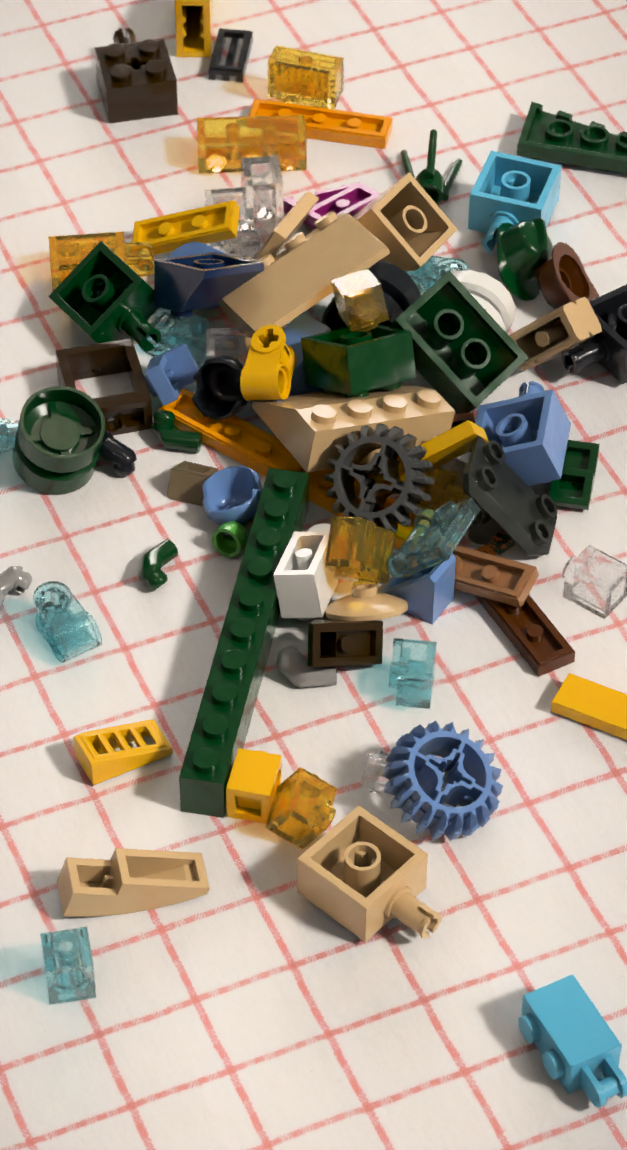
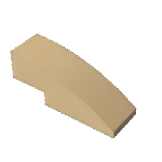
(130, 882)

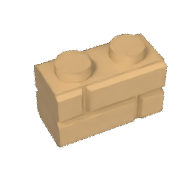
(557, 332)

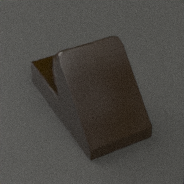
(344, 643)

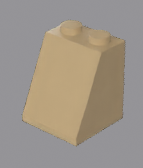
(406, 223)

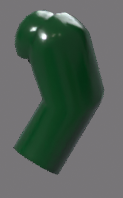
(171, 436)
(153, 560)

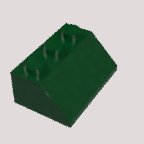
(458, 344)

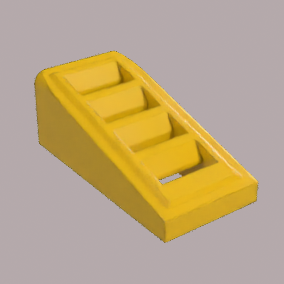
(101, 767)

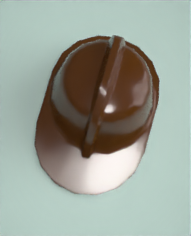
(564, 278)

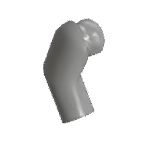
(14, 579)
(295, 668)

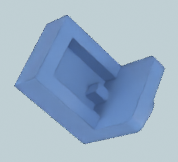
(170, 373)

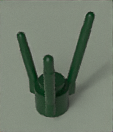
(430, 178)

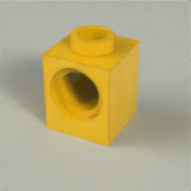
(253, 785)

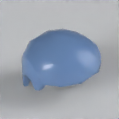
(232, 495)

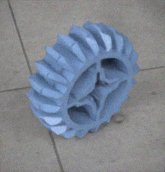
(466, 782)

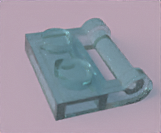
(433, 537)

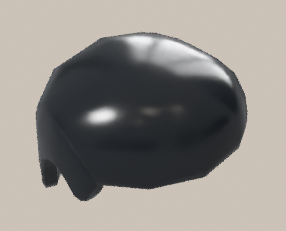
(218, 388)

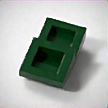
(577, 477)

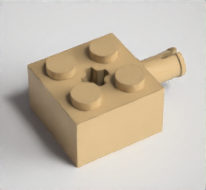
(366, 877)

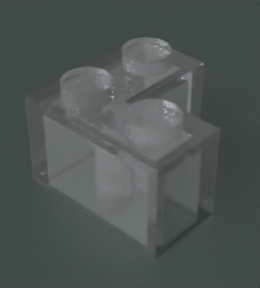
(258, 197)

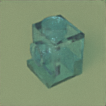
(413, 672)

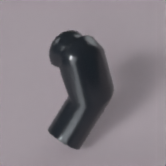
(119, 454)

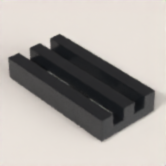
(228, 69)

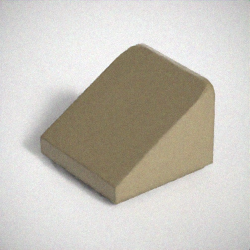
(187, 482)

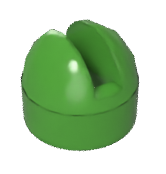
(230, 544)

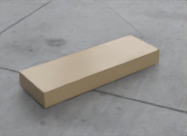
(288, 225)

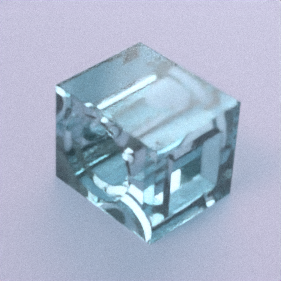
(68, 965)

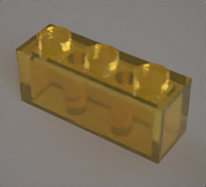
(228, 139)

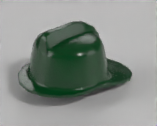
(520, 253)

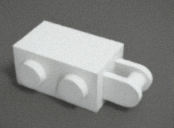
(301, 575)

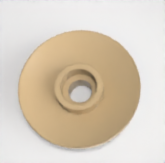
(366, 605)

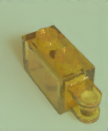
(70, 250)

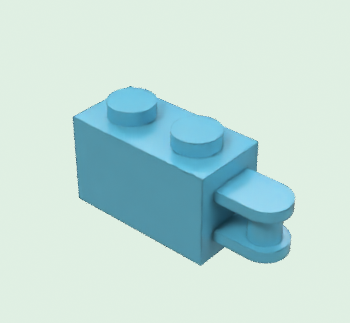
(573, 1040)

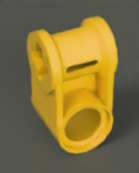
(268, 366)

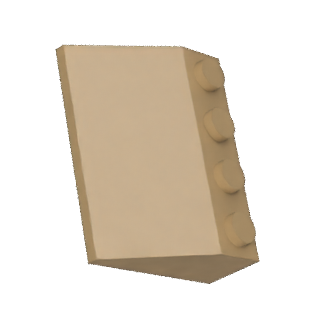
(303, 273)
(318, 421)

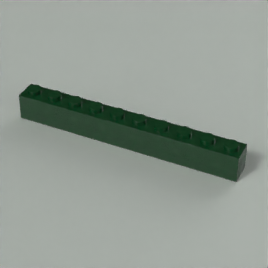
(242, 647)

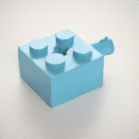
(512, 192)

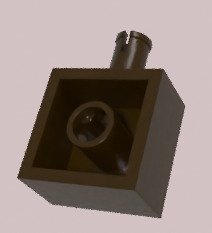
(135, 78)

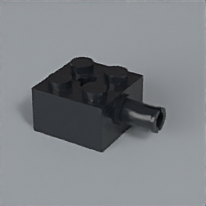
(608, 346)

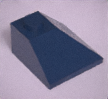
(199, 280)

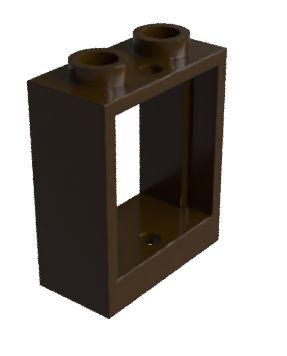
(130, 410)

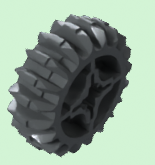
(384, 463)

